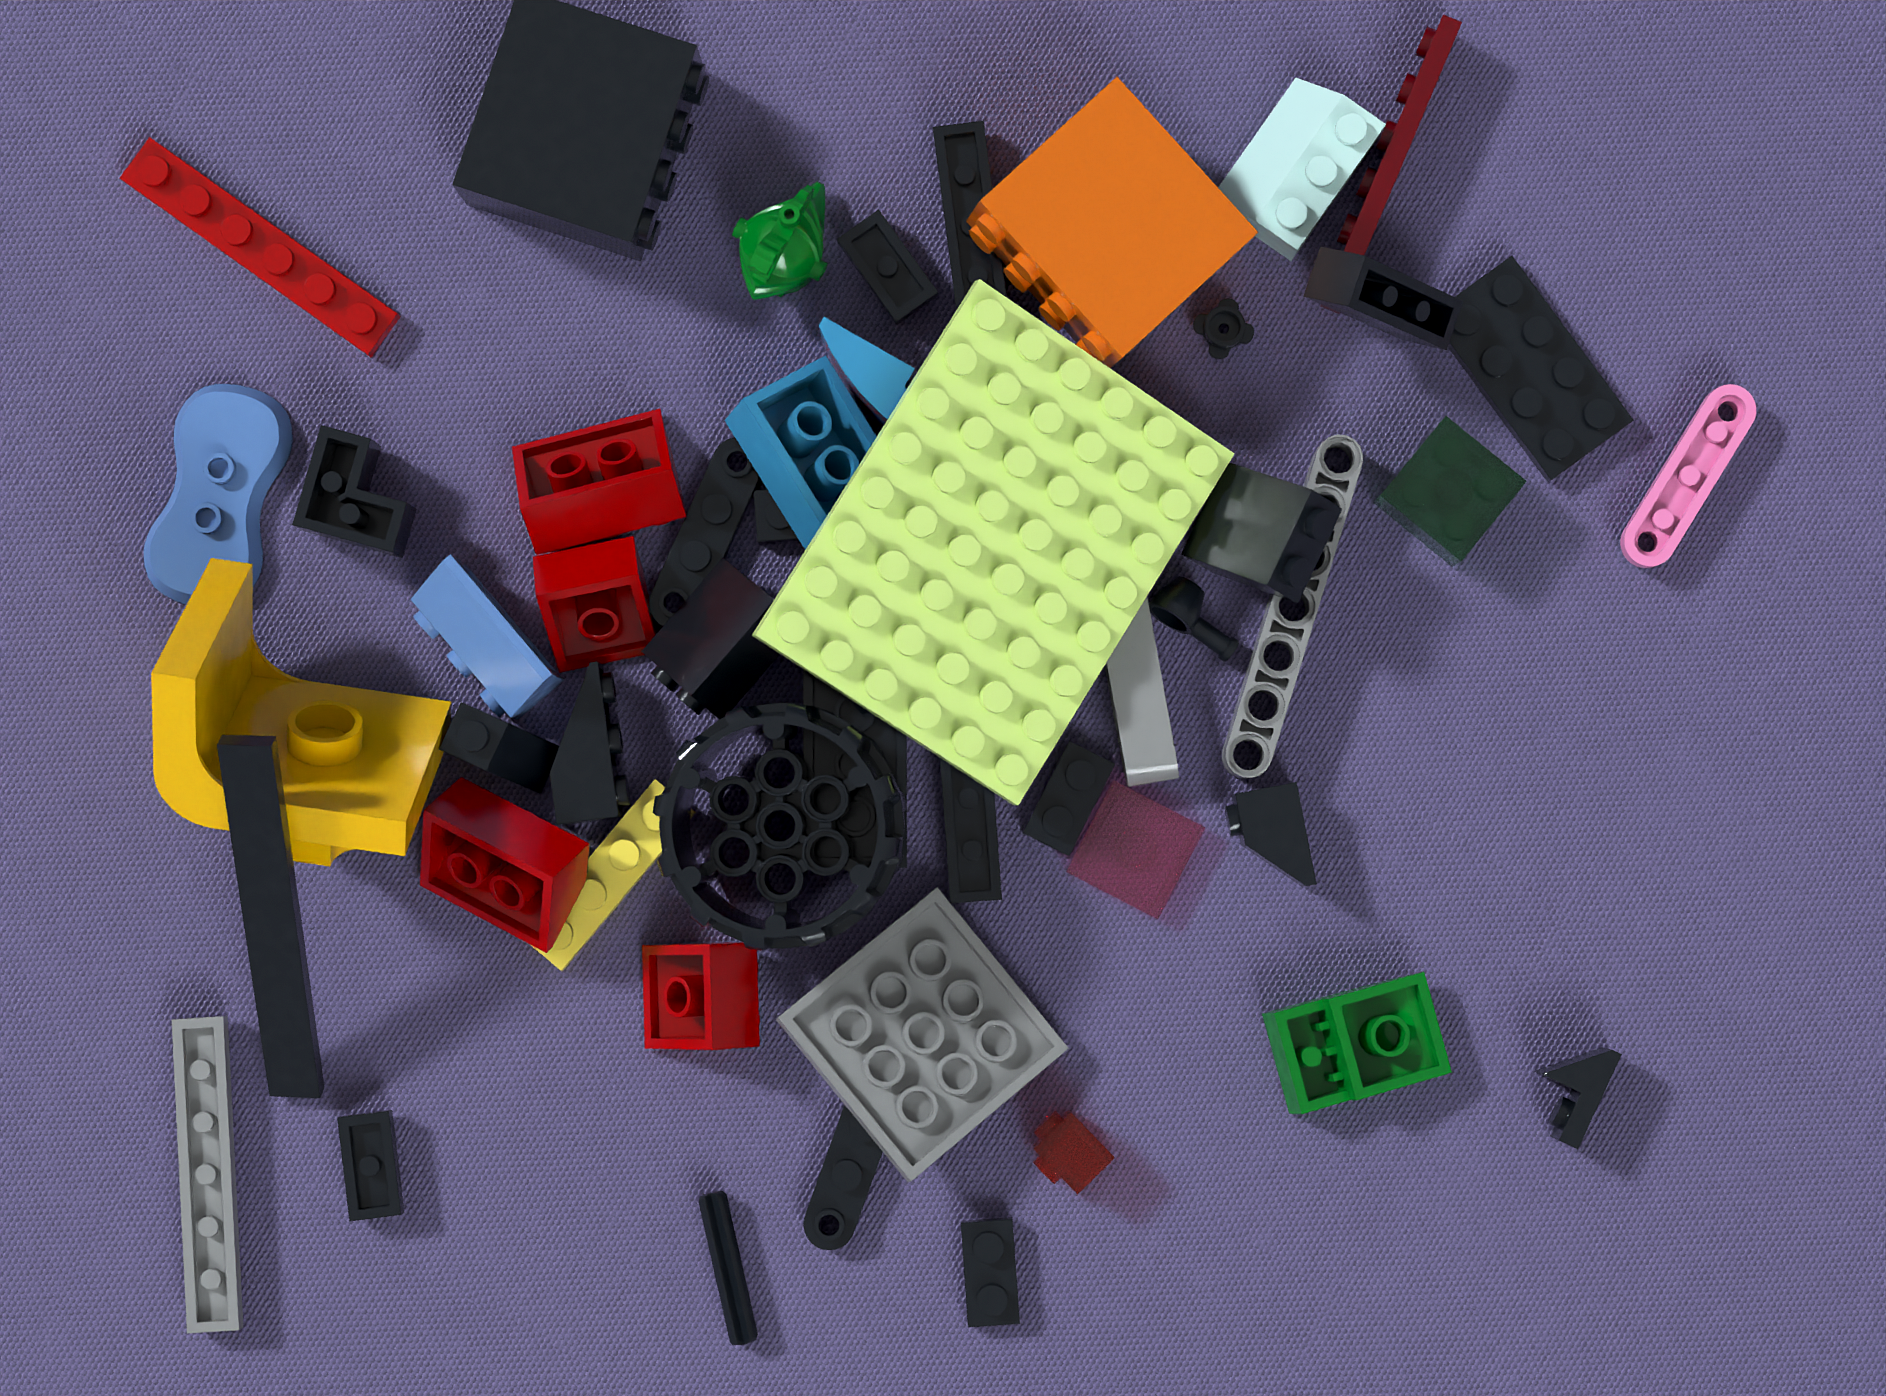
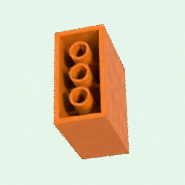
(1109, 225)

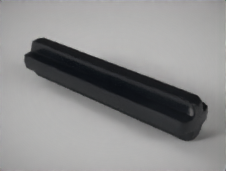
(728, 1268)

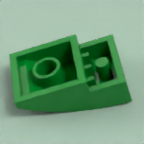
(1356, 1043)

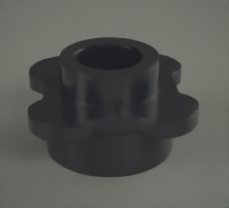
(1227, 314)

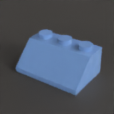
(483, 639)

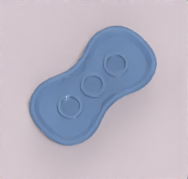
(227, 457)

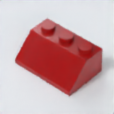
(597, 482)
(502, 863)

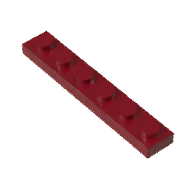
(1398, 136)

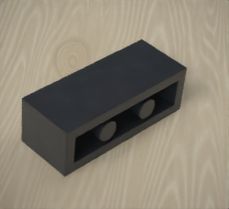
(1383, 298)

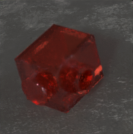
(1069, 1151)

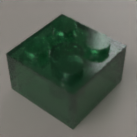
(1449, 491)

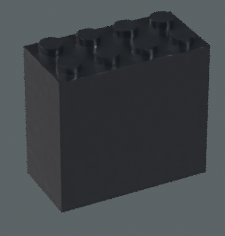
(582, 126)

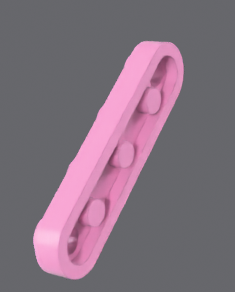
(1688, 476)

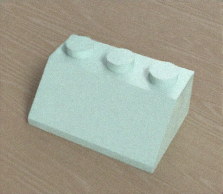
(1299, 163)

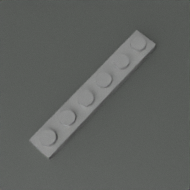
(207, 1174)

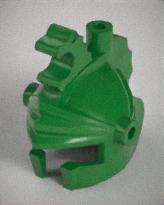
(783, 244)

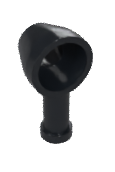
(1180, 607)

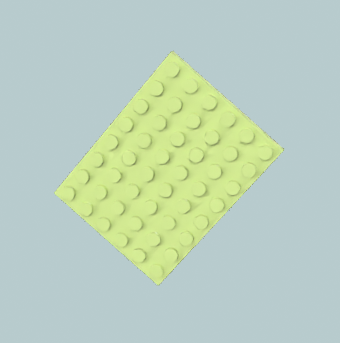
(994, 543)

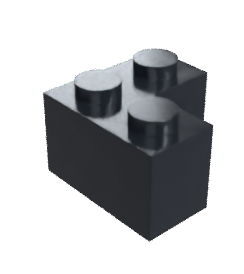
(338, 497)

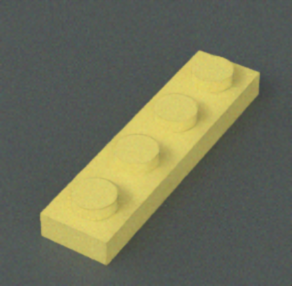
(611, 875)

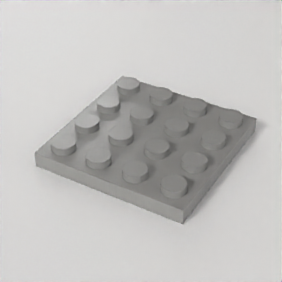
(922, 1034)

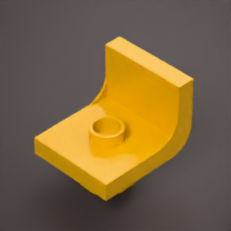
(348, 756)

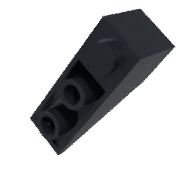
(585, 766)

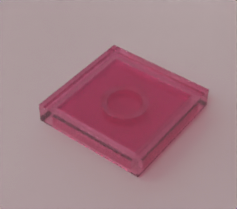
(1135, 849)

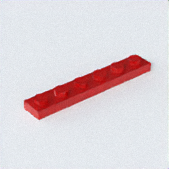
(260, 247)

